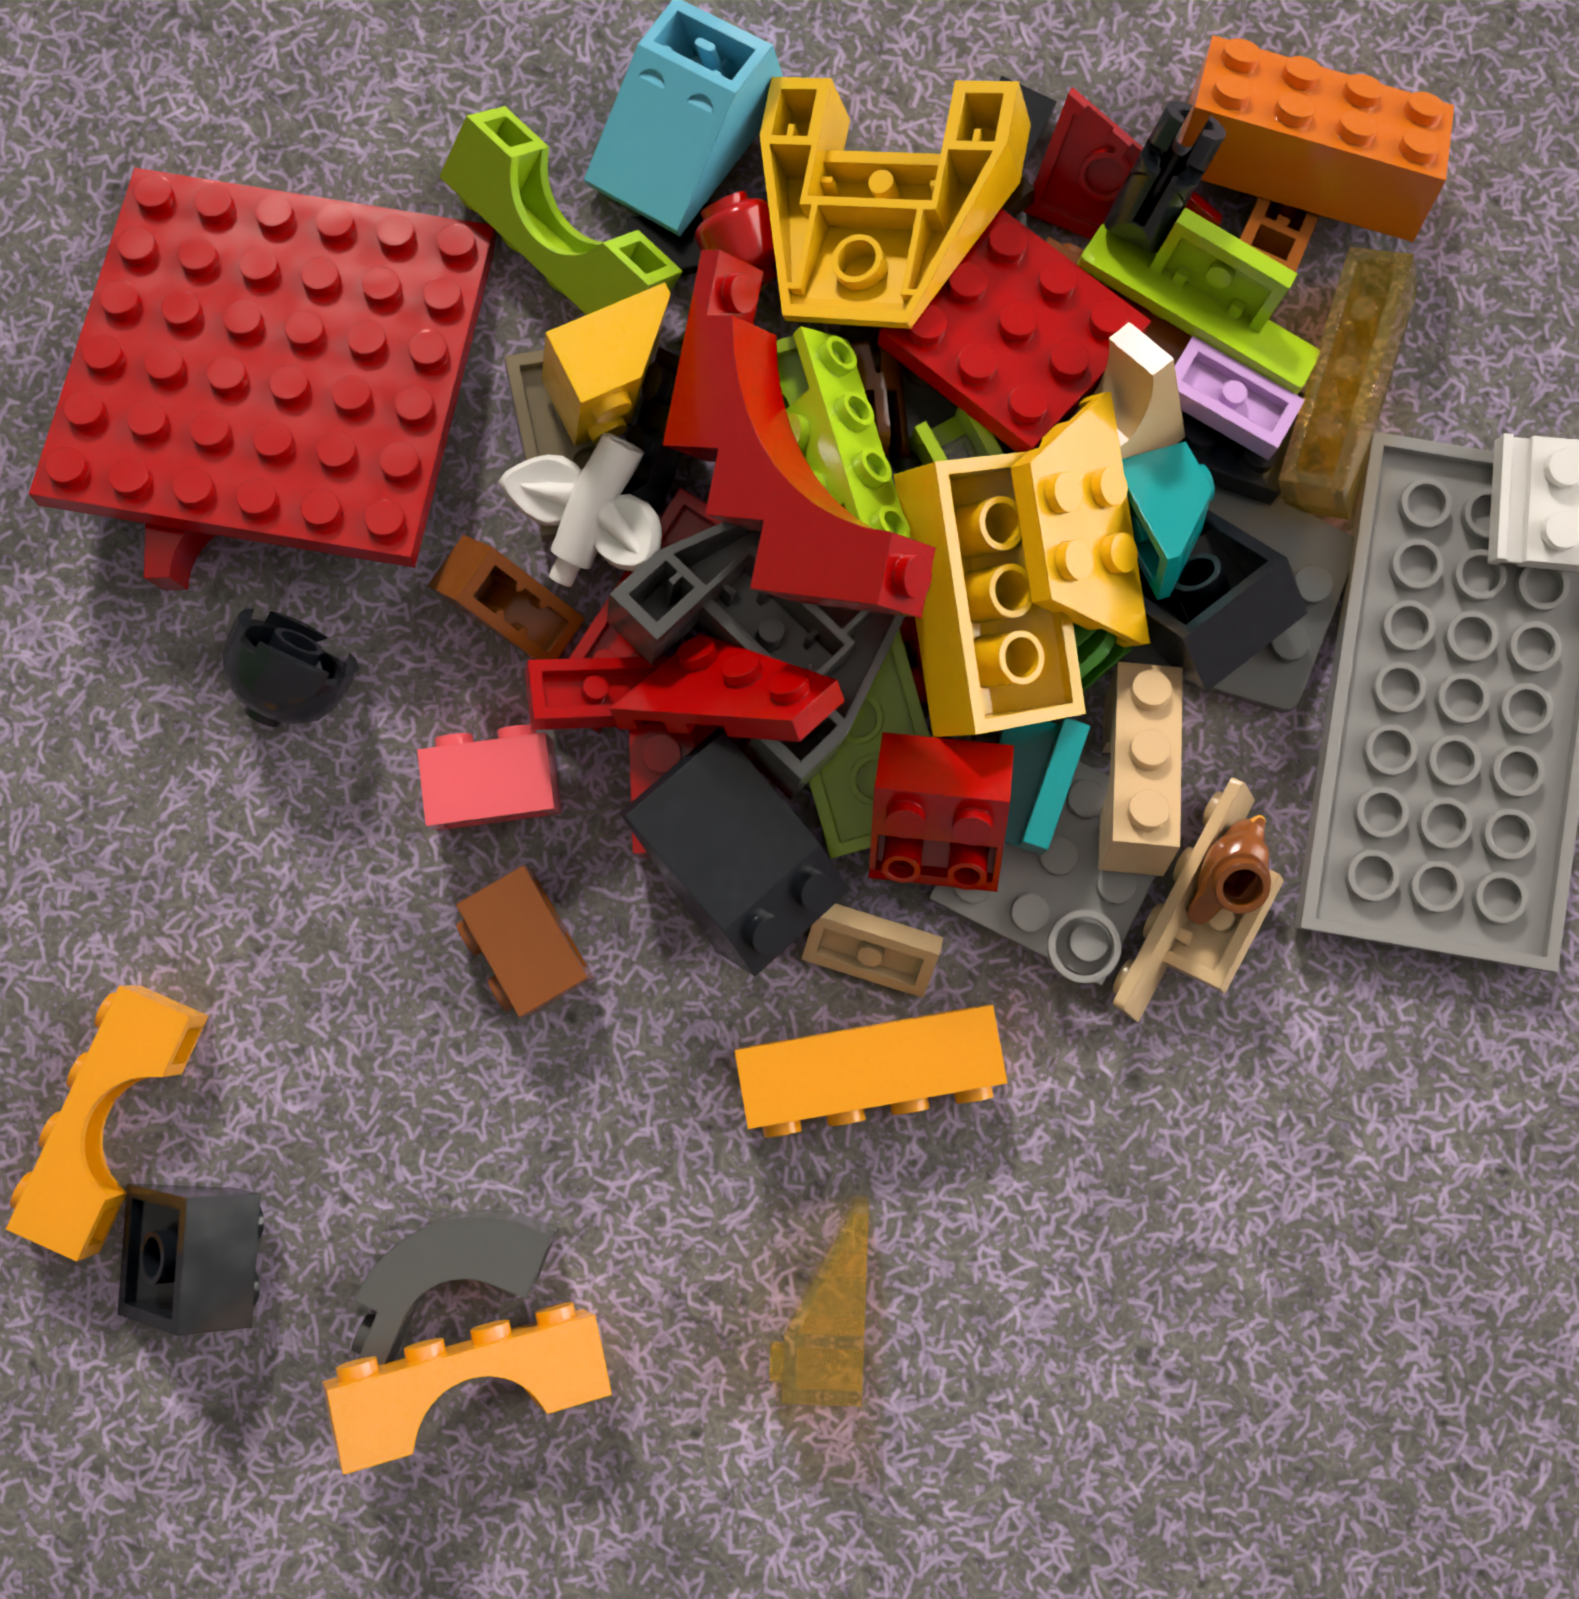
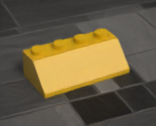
(982, 641)

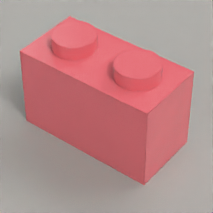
(489, 779)

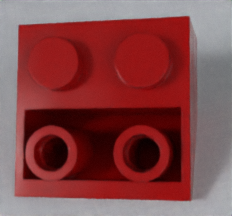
(940, 811)

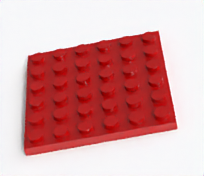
(268, 368)

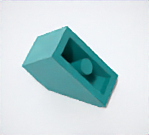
(1167, 510)

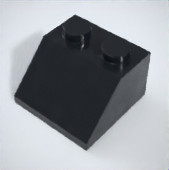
(1224, 604)
(190, 1257)

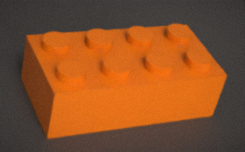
(1321, 137)

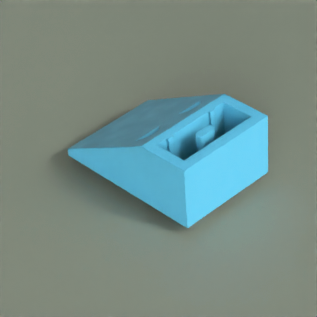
(682, 115)

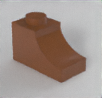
(505, 599)

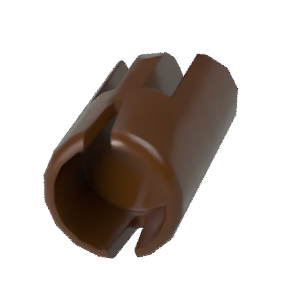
(885, 393)

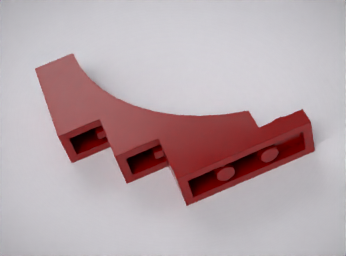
(734, 414)

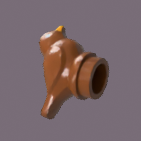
(1233, 872)

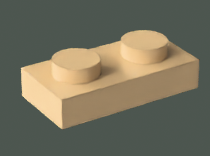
(873, 949)

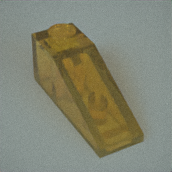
(826, 1328)

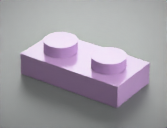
(1234, 398)

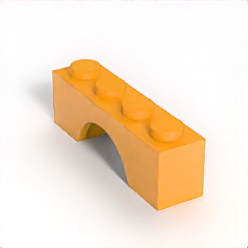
(71, 1192)
(381, 1407)

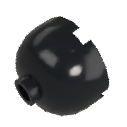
(275, 670)

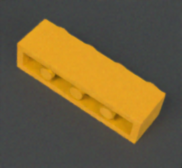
(871, 1067)

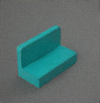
(1041, 778)

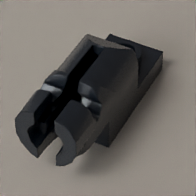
(1162, 180)

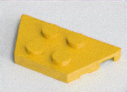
(1081, 525)

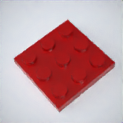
(1014, 334)

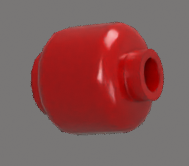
(740, 229)

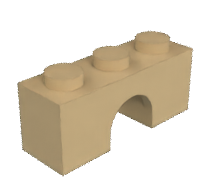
(1144, 786)

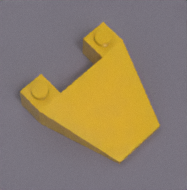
(881, 231)

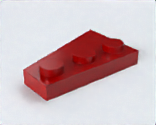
(1087, 169)
(730, 688)

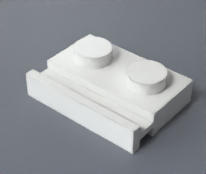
(1535, 503)

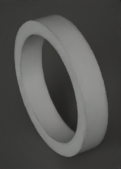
(1115, 939)

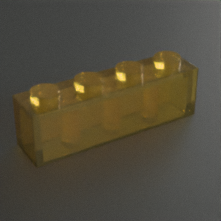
(1349, 382)

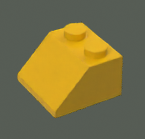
(600, 363)

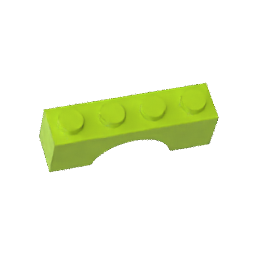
(504, 177)

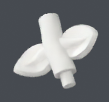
(587, 507)

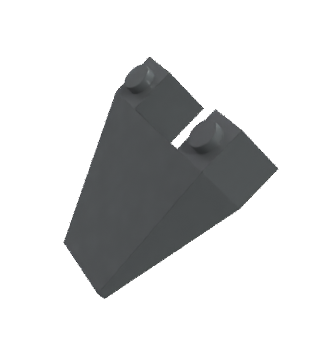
(709, 585)

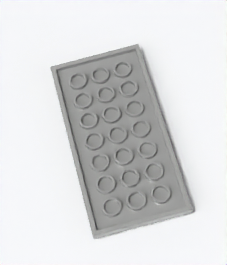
(1445, 727)

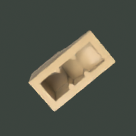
(1142, 393)

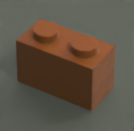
(522, 943)

